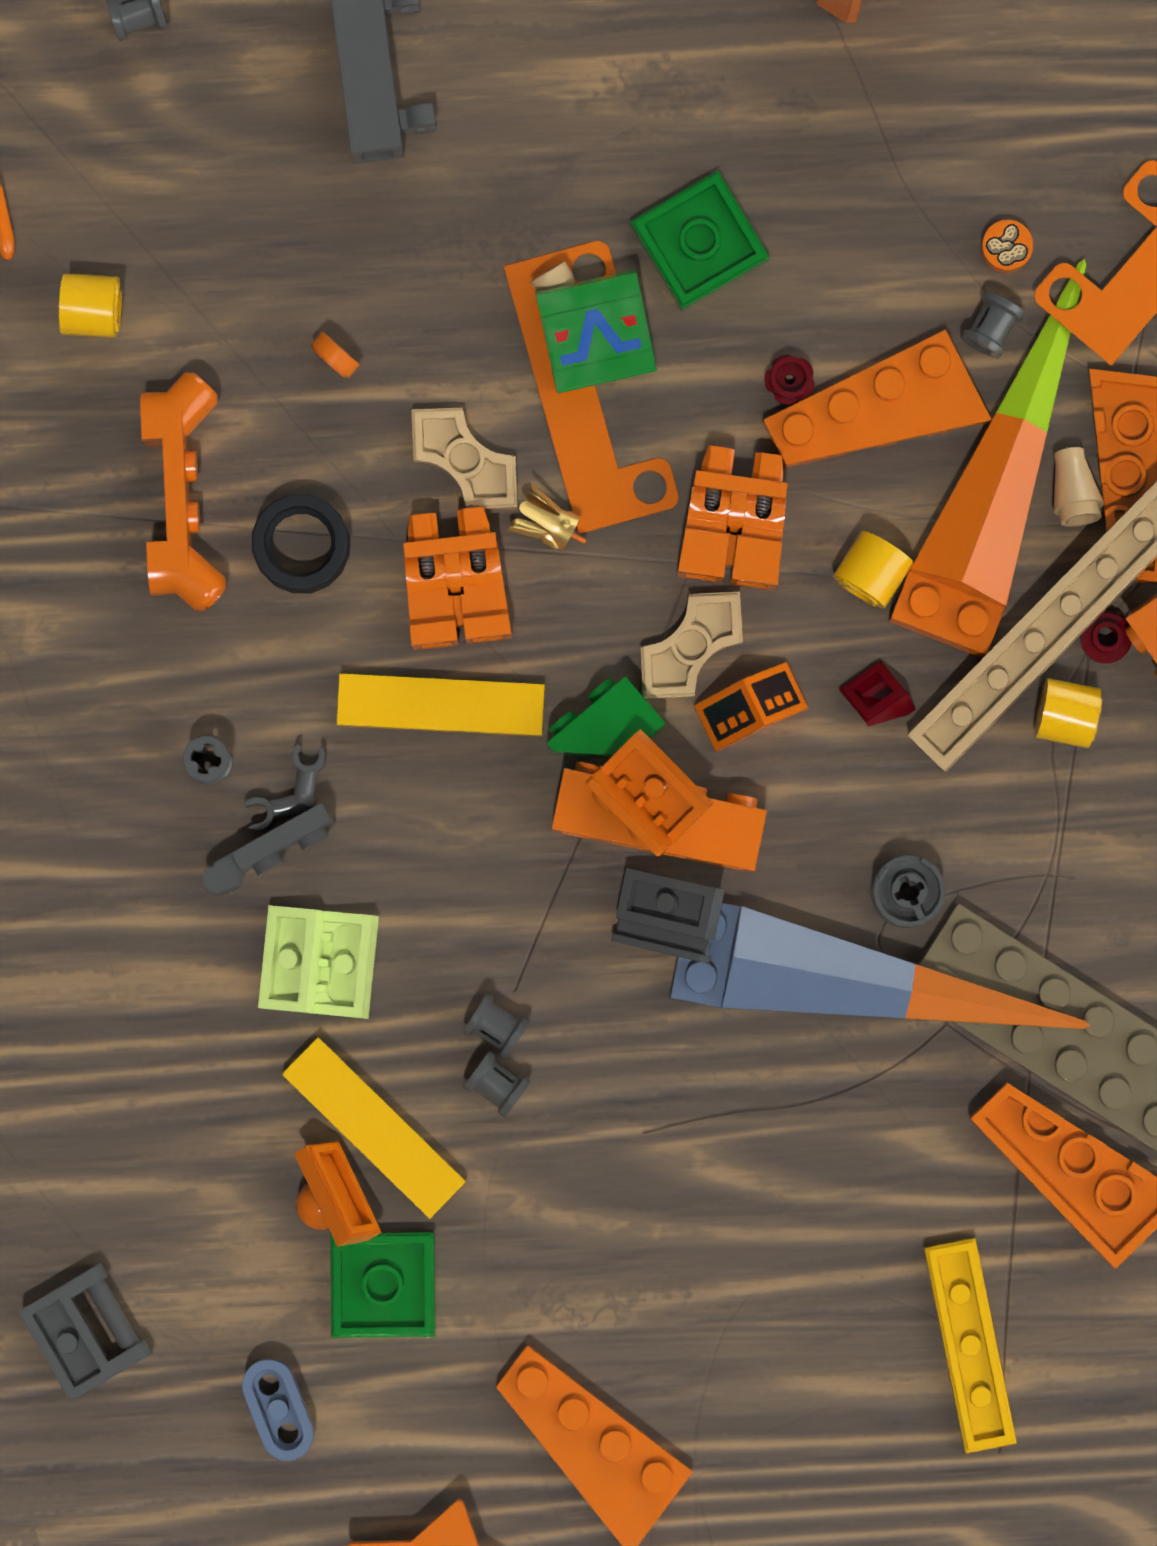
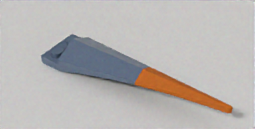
(791, 968)

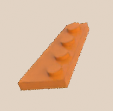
(893, 401)
(1126, 443)
(1080, 1176)
(603, 1454)

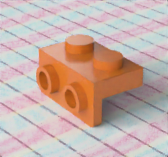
(648, 794)

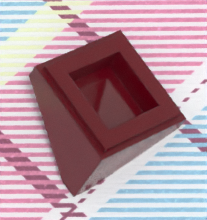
(877, 695)

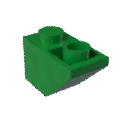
(606, 724)

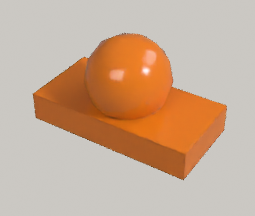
(333, 1195)

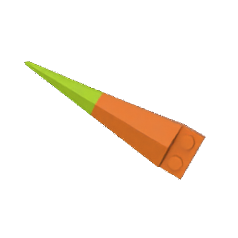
(973, 549)

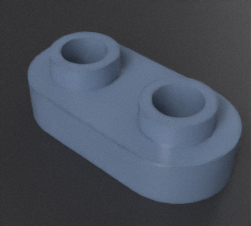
(278, 1408)

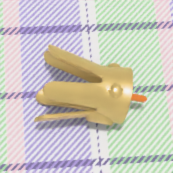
(554, 524)

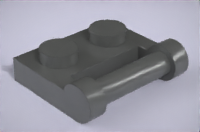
(70, 1341)

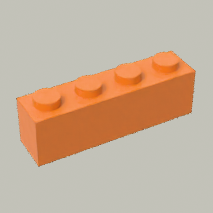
(722, 837)

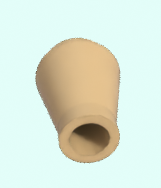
(1075, 490)

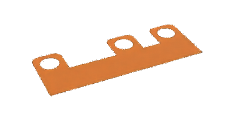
(1117, 314)
(575, 418)

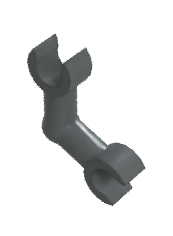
(303, 793)

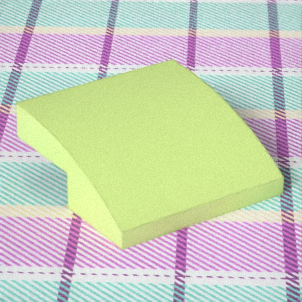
(318, 962)

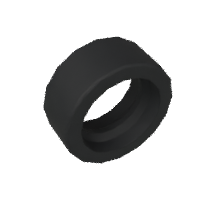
(284, 508)

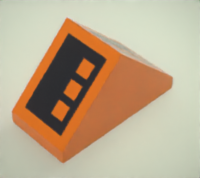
(750, 706)

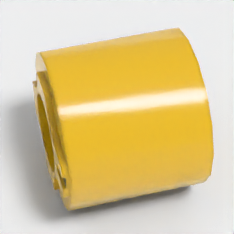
(90, 305)
(872, 569)
(1068, 713)

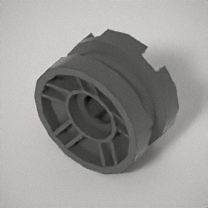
(888, 882)

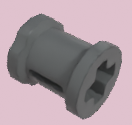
(135, 15)
(992, 324)
(200, 746)
(496, 1026)
(496, 1084)

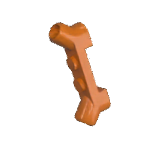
(174, 563)

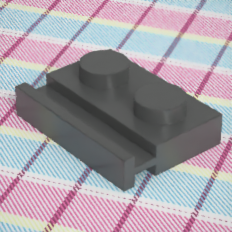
(668, 914)

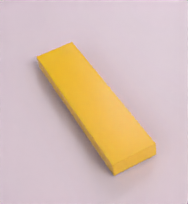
(440, 705)
(374, 1127)
(969, 1345)

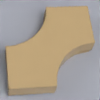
(446, 443)
(673, 665)

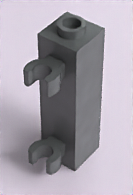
(368, 80)

